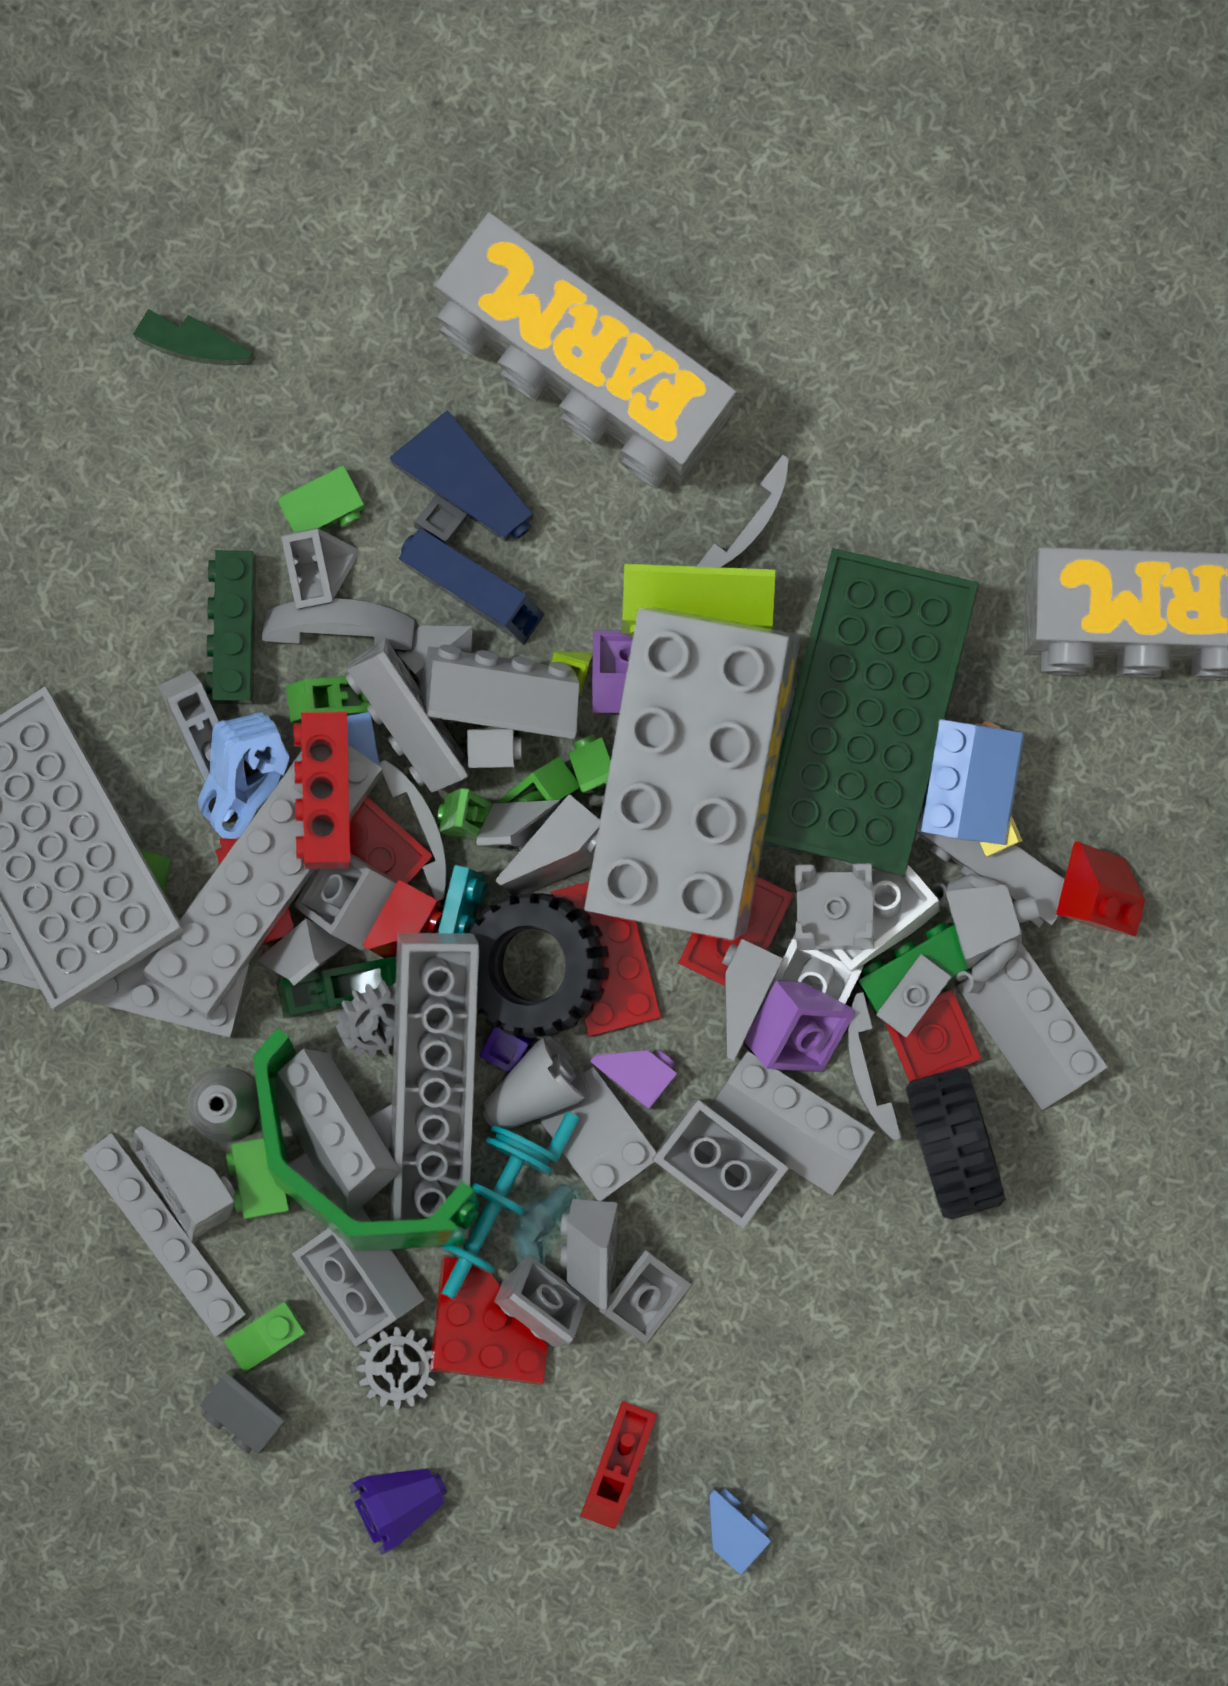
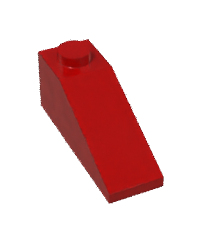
(618, 1465)

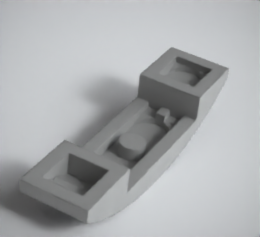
(773, 487)
(339, 617)
(436, 871)
(881, 1114)

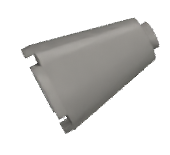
(536, 1087)
(240, 1107)

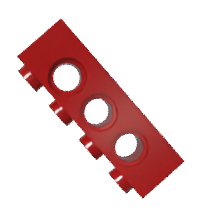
(331, 731)

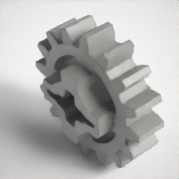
(368, 1020)
(379, 1367)

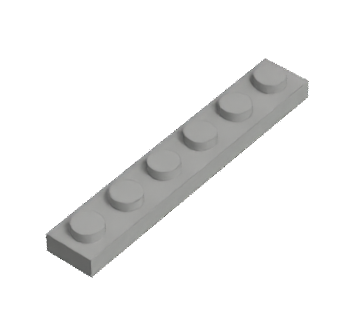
(163, 1234)

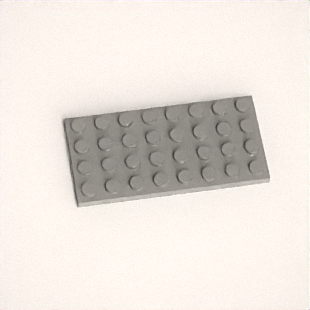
(68, 865)

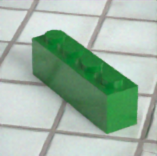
(940, 948)

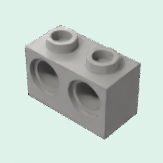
(493, 748)

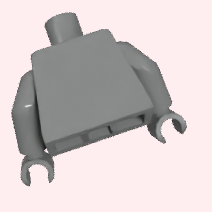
(985, 924)

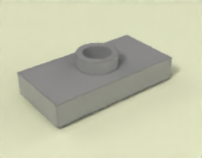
(913, 995)

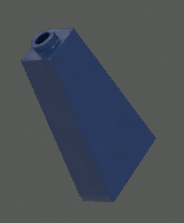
(458, 471)
(471, 585)

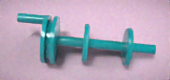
(520, 1153)

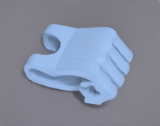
(233, 741)

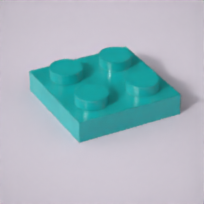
(461, 905)

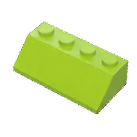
(710, 592)

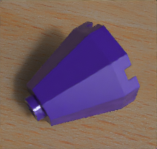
(397, 1504)

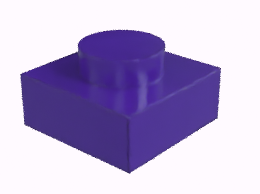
(504, 1049)

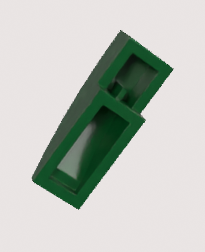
(190, 341)
(332, 986)

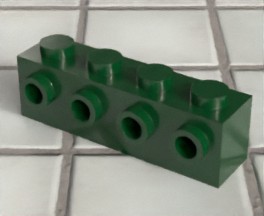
(234, 627)

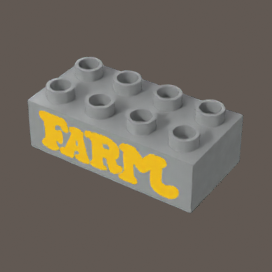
(583, 350)
(1128, 609)
(692, 772)

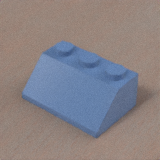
(972, 782)

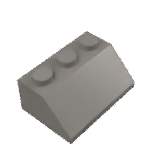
(719, 1163)
(358, 1287)

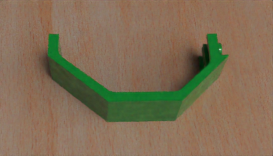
(438, 1230)

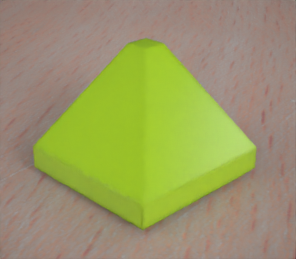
(576, 660)

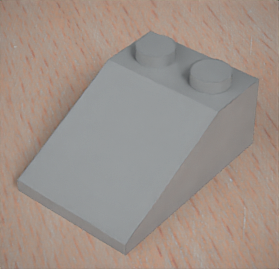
(555, 851)
(606, 1142)
(187, 1185)

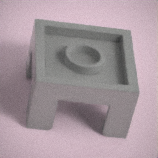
(834, 908)

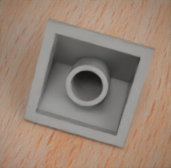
(645, 1296)

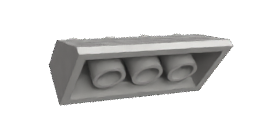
(500, 691)
(399, 705)
(1034, 1030)
(792, 1123)
(333, 1130)

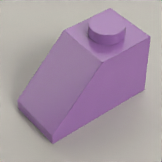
(638, 1072)

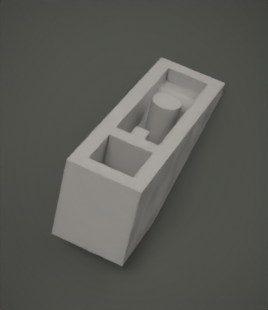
(192, 717)
(746, 984)

